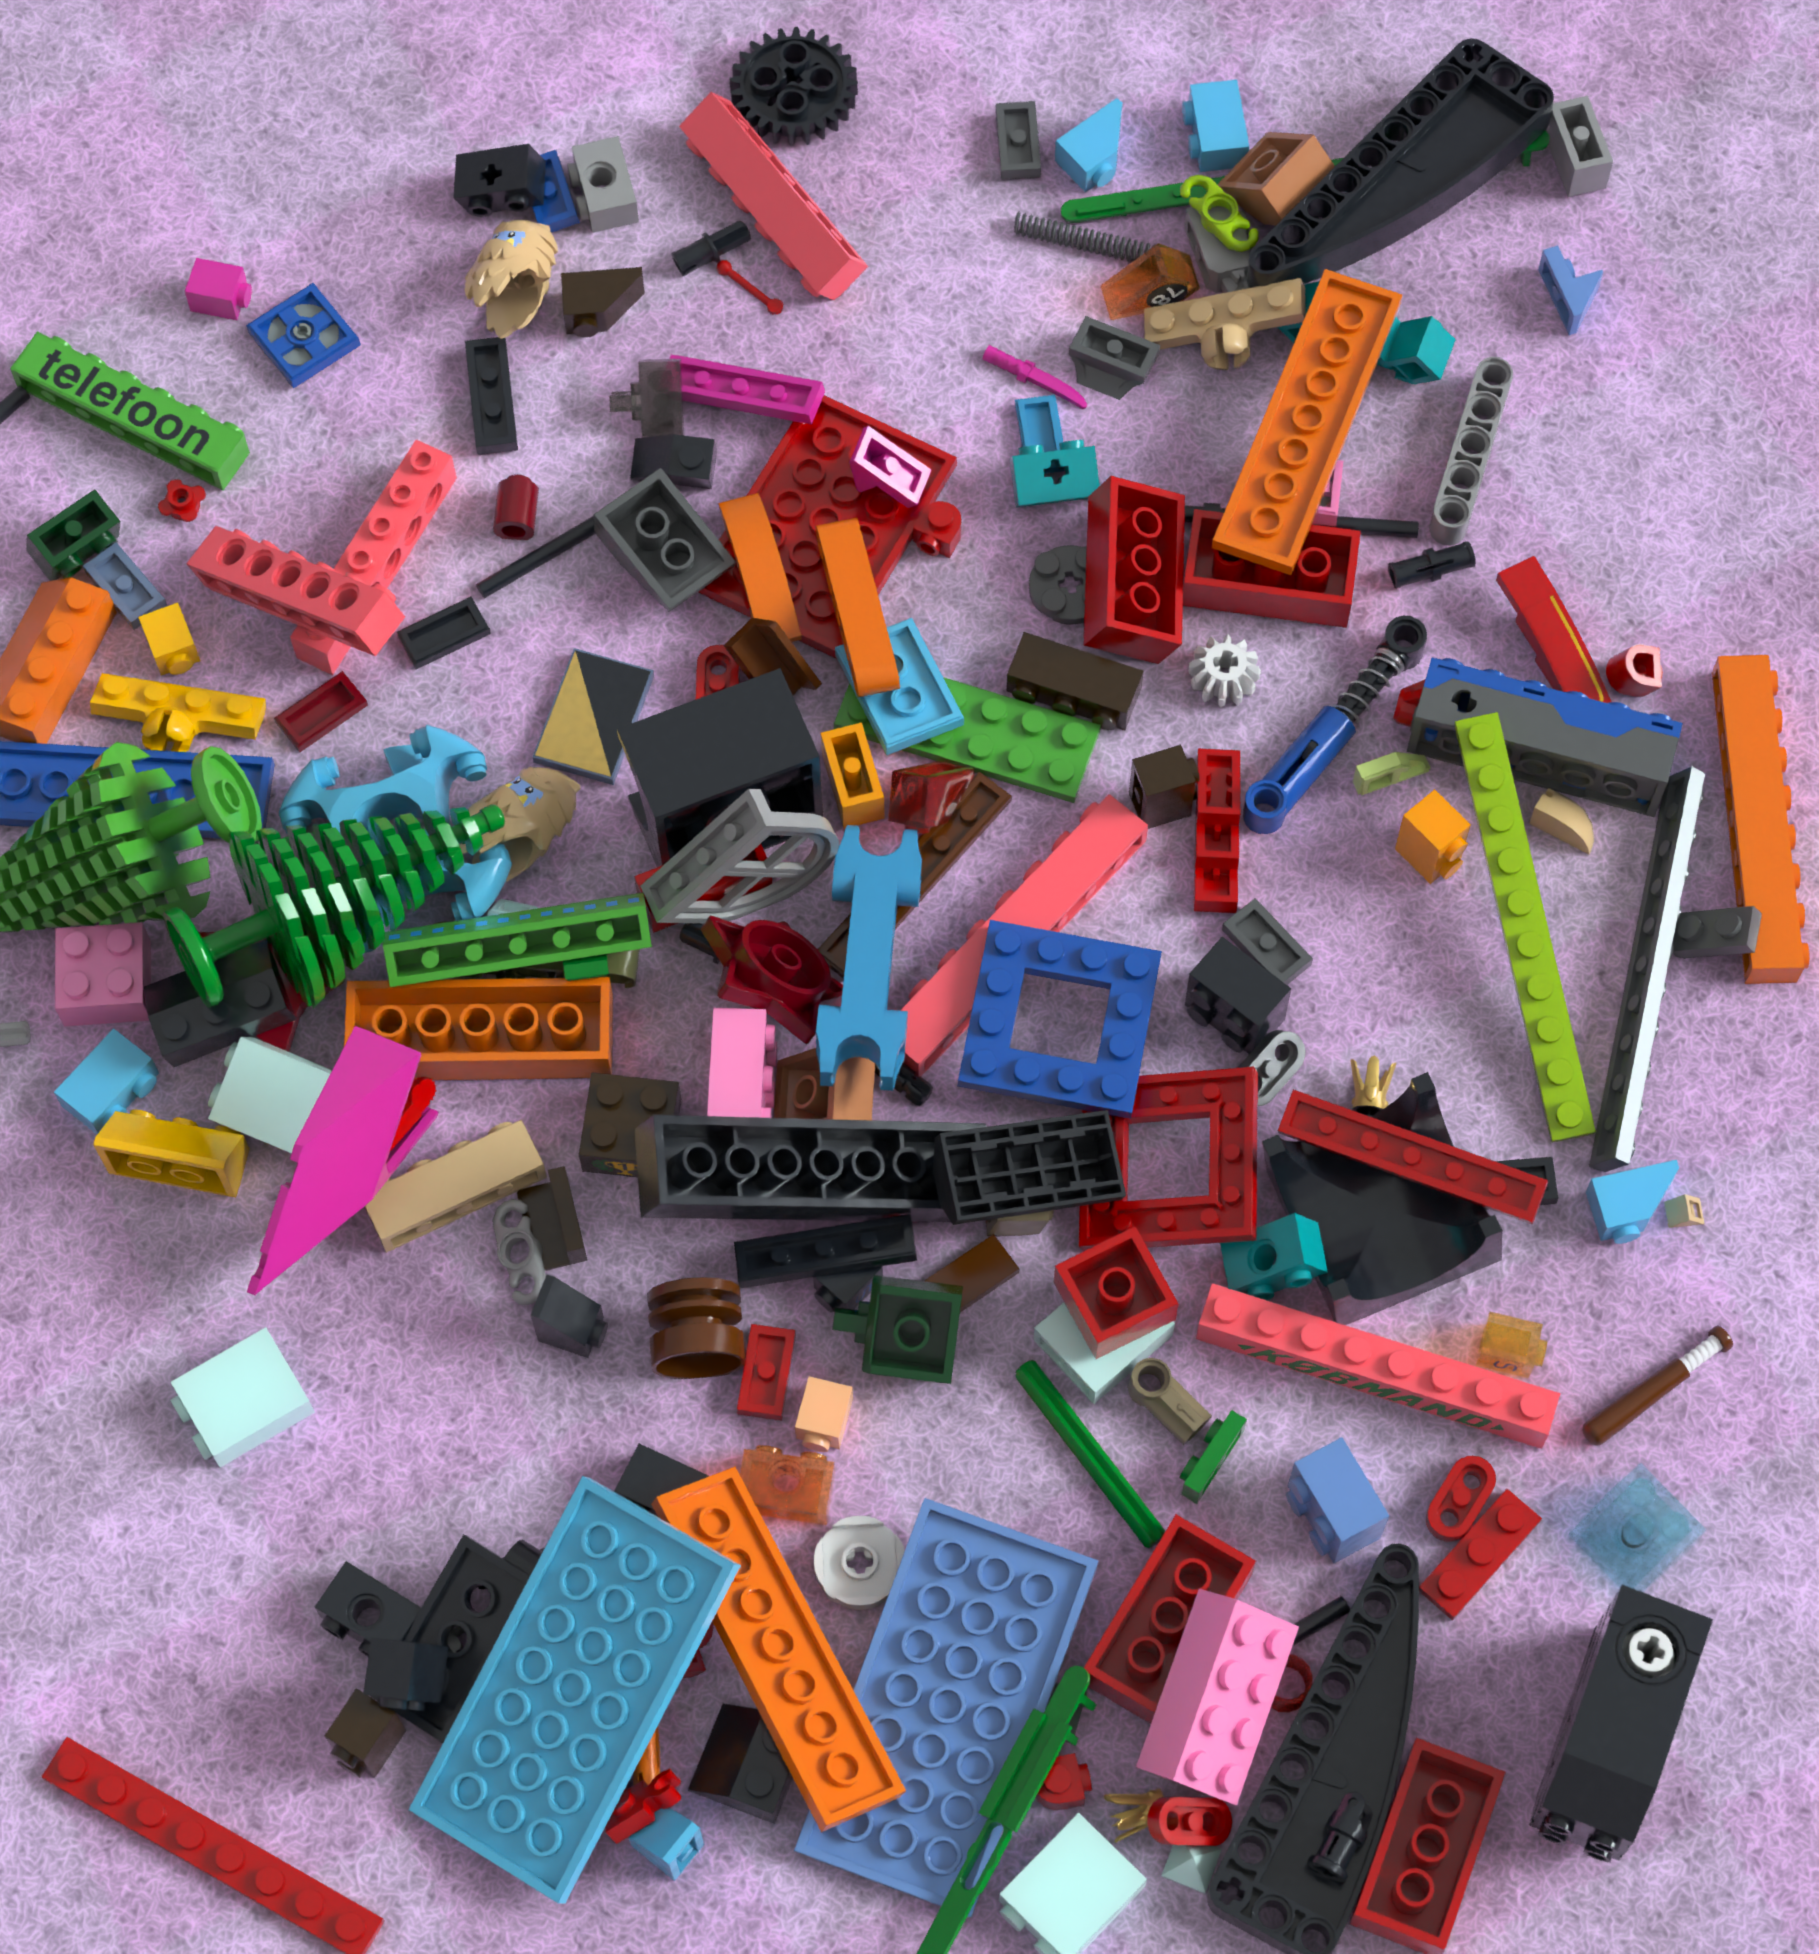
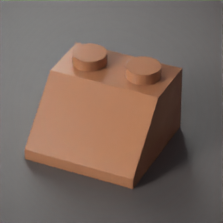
(1277, 175)
(802, 1097)

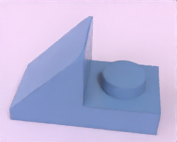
(1569, 294)

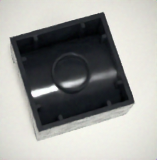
(712, 751)

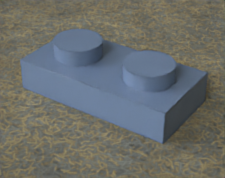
(127, 585)

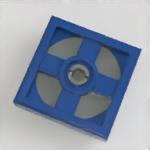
(303, 335)

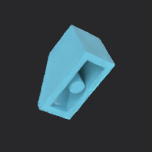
(1091, 148)
(1628, 1199)
(669, 1842)

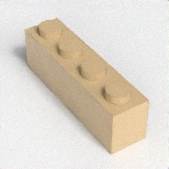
(455, 1184)

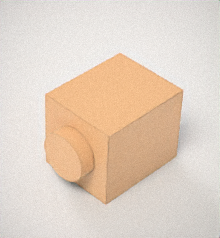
(823, 1414)

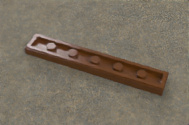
(938, 851)

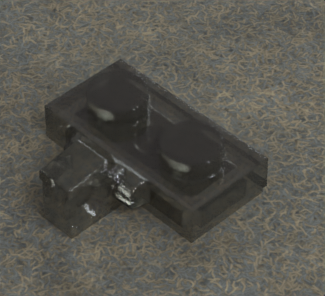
(655, 398)

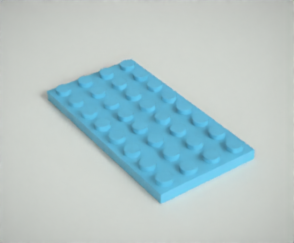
(574, 1689)

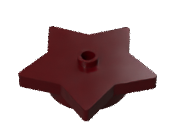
(773, 971)

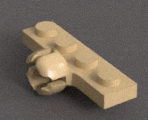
(1226, 320)

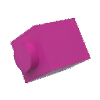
(217, 289)

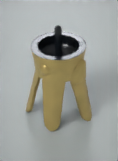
(1371, 1096)
(1134, 1817)

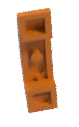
(759, 562)

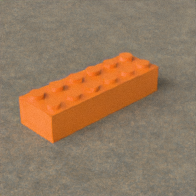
(492, 1025)

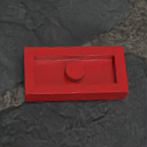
(766, 1372)

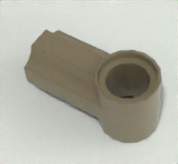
(1170, 1403)

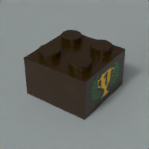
(613, 1112)

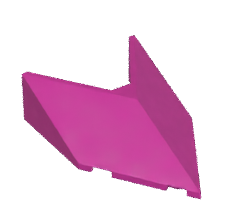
(343, 1149)

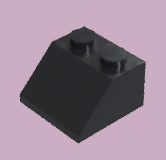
(742, 1765)

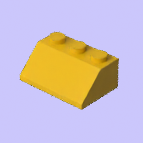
(173, 1152)

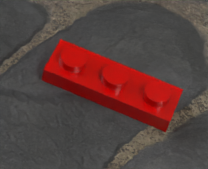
(1479, 1554)

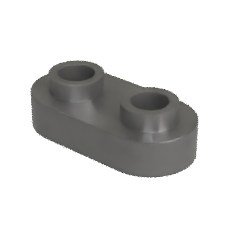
(1275, 1072)

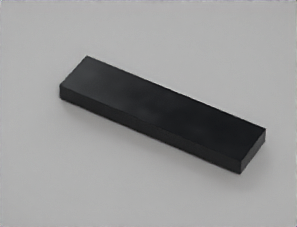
(825, 1251)

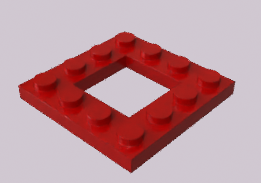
(1231, 1207)

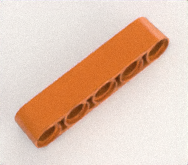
(857, 607)

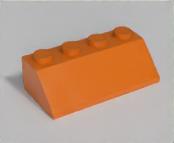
(50, 656)

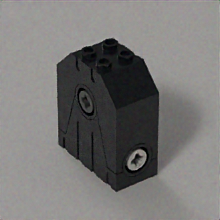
(1619, 1724)

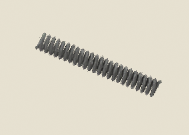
(1078, 236)

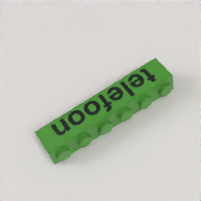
(131, 410)

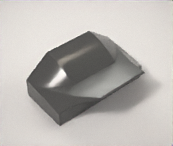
(1111, 358)

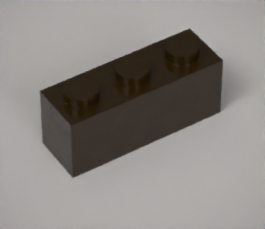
(1074, 682)

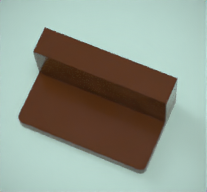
(764, 647)

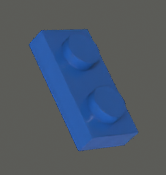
(558, 205)

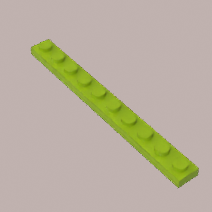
(1524, 928)

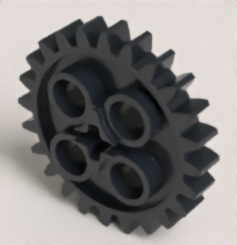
(794, 86)

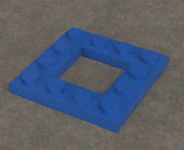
(1019, 950)

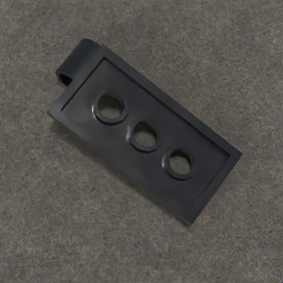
(450, 1606)

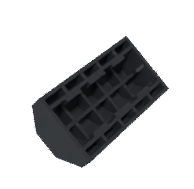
(1027, 1167)

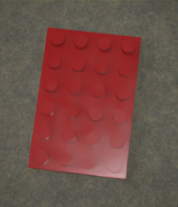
(813, 485)

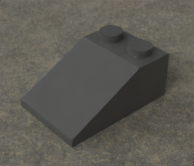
(662, 541)

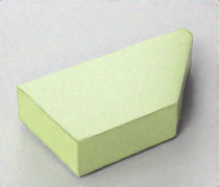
(1388, 771)

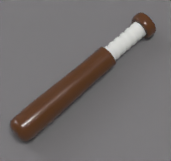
(1643, 1396)

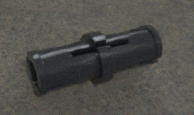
(1457, 558)

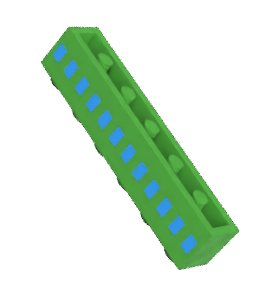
(516, 939)

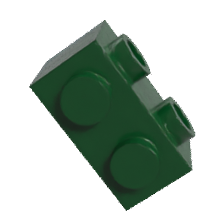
(73, 536)

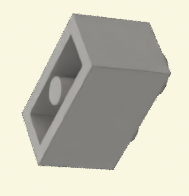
(1579, 147)

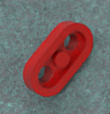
(707, 681)
(1459, 1499)
(1181, 1821)

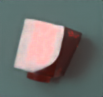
(927, 794)

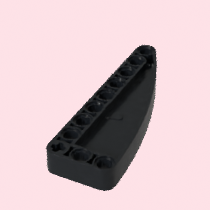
(1471, 124)
(1355, 1755)

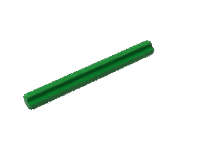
(1090, 1453)

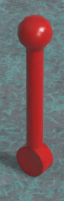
(774, 305)

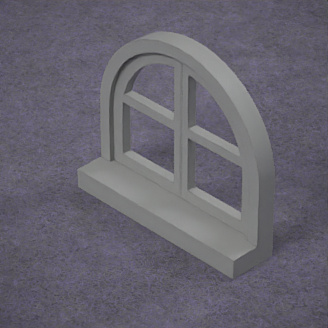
(719, 853)

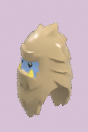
(512, 274)
(535, 811)

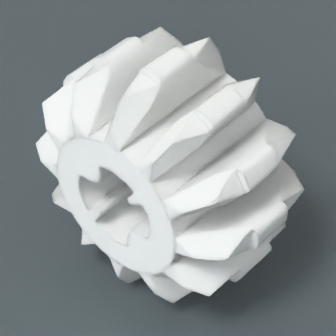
(1207, 673)

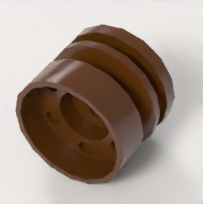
(696, 1328)

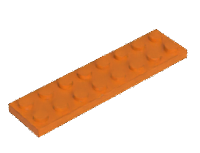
(1307, 422)
(785, 1656)

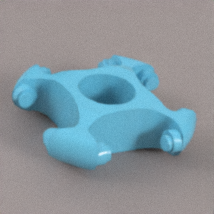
(410, 791)

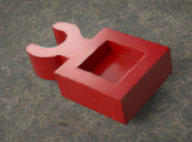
(640, 1802)

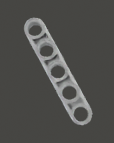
(1474, 435)

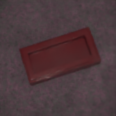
(321, 711)

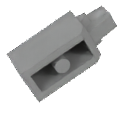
(1219, 267)

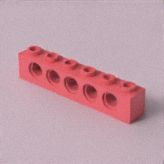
(385, 538)
(297, 589)

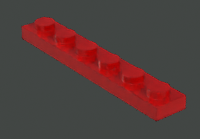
(1413, 1156)

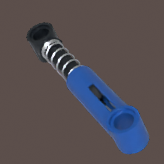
(1331, 728)

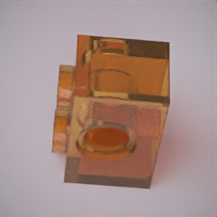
(806, 1502)

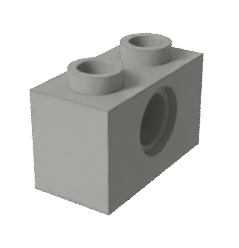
(603, 164)

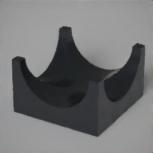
(1378, 1230)

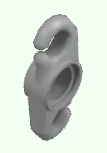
(507, 1238)

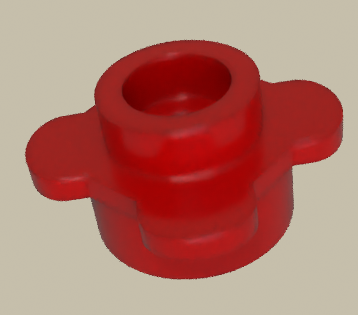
(186, 510)

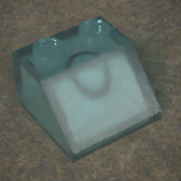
(1637, 1531)

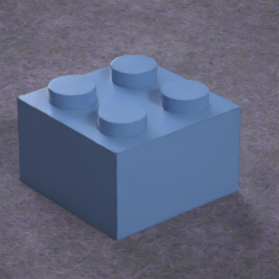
(1336, 1501)

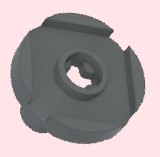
(1045, 589)

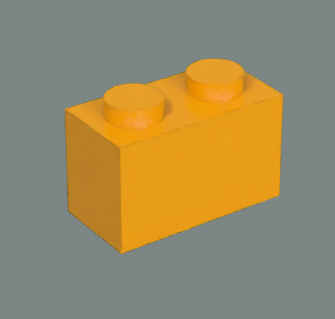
(852, 775)
(1433, 837)

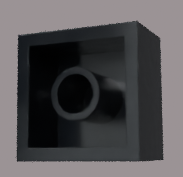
(1236, 997)

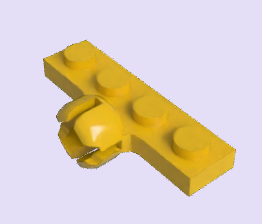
(176, 711)

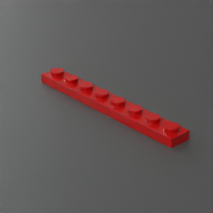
(213, 1848)

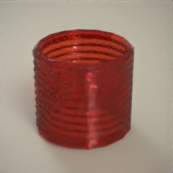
(1294, 1704)

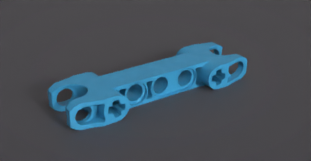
(862, 1021)

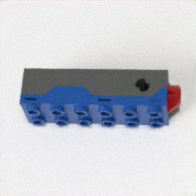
(1549, 734)

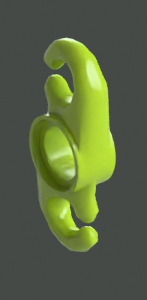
(1220, 228)

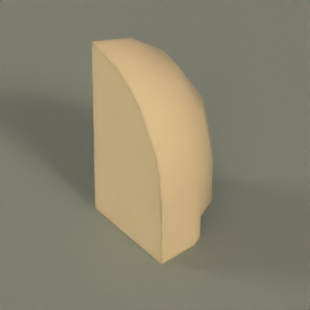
(1563, 820)

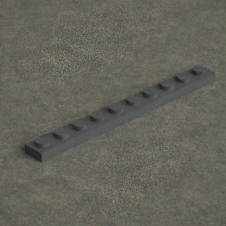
(1647, 971)

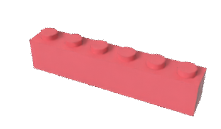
(772, 197)

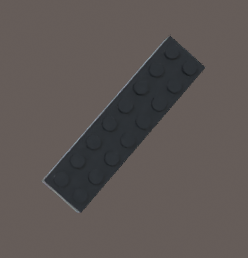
(788, 1168)

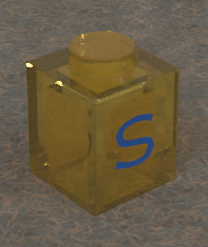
(1511, 1345)

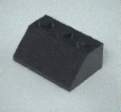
(250, 1006)

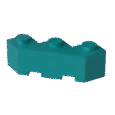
(1413, 348)

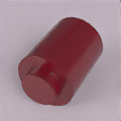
(516, 508)

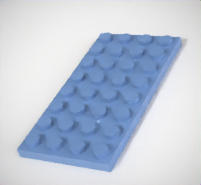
(948, 1686)

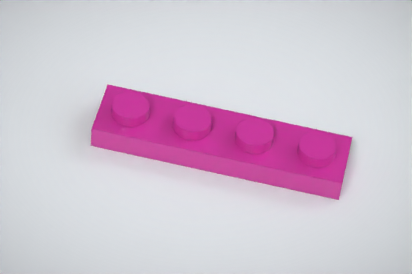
(750, 390)

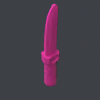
(1027, 371)

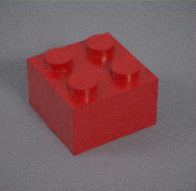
(1115, 1292)

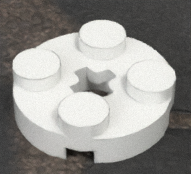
(839, 1546)

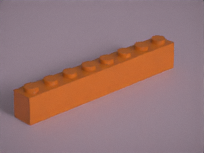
(1758, 815)

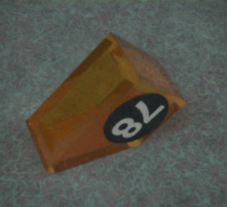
(1150, 281)

